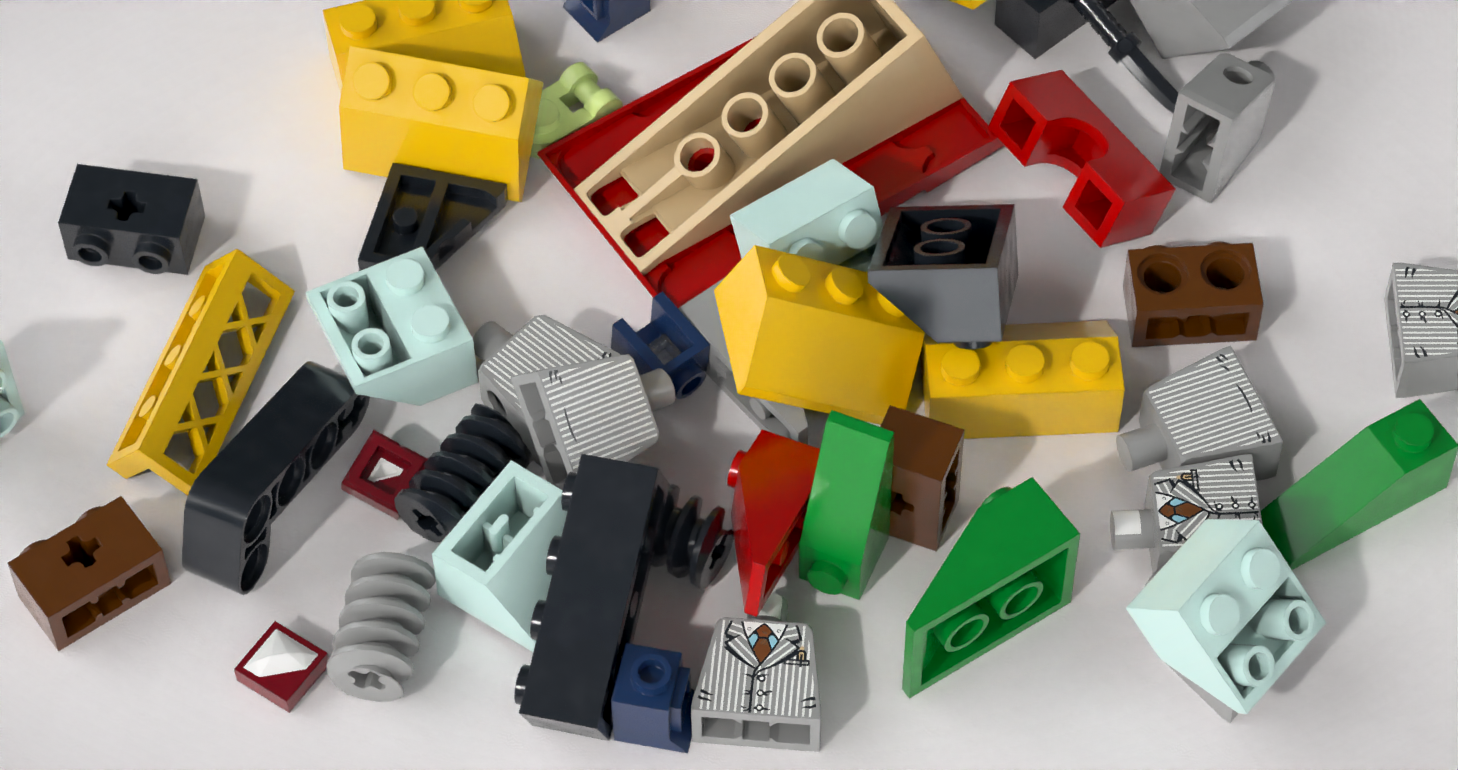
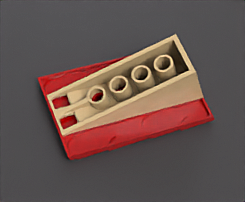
(806, 90)

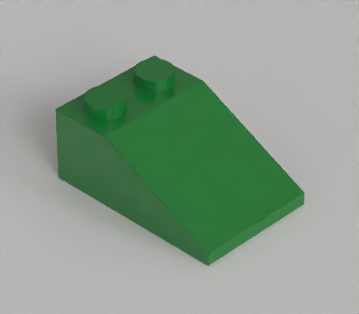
(996, 582)

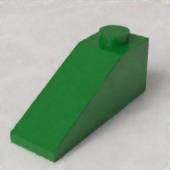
(1362, 484)
(847, 507)

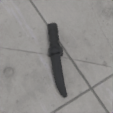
(1125, 50)

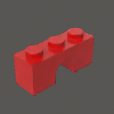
(1056, 123)

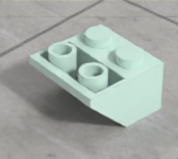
(817, 216)
(397, 331)
(499, 552)
(1227, 612)

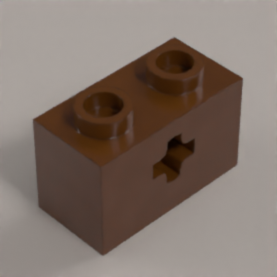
(923, 476)
(89, 572)

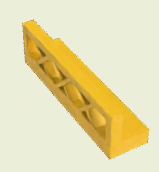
(181, 367)

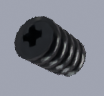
(460, 472)
(691, 543)

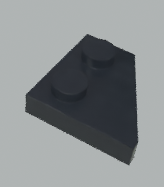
(428, 212)

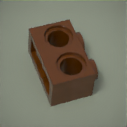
(1192, 305)

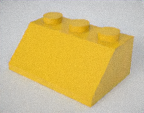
(445, 31)
(437, 118)
(816, 336)
(1028, 384)

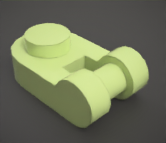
(555, 117)

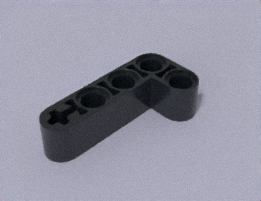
(262, 473)

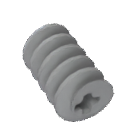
(380, 625)

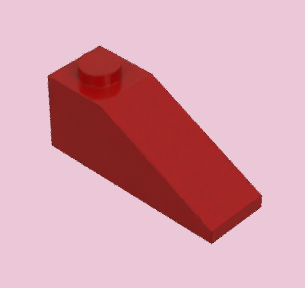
(769, 511)

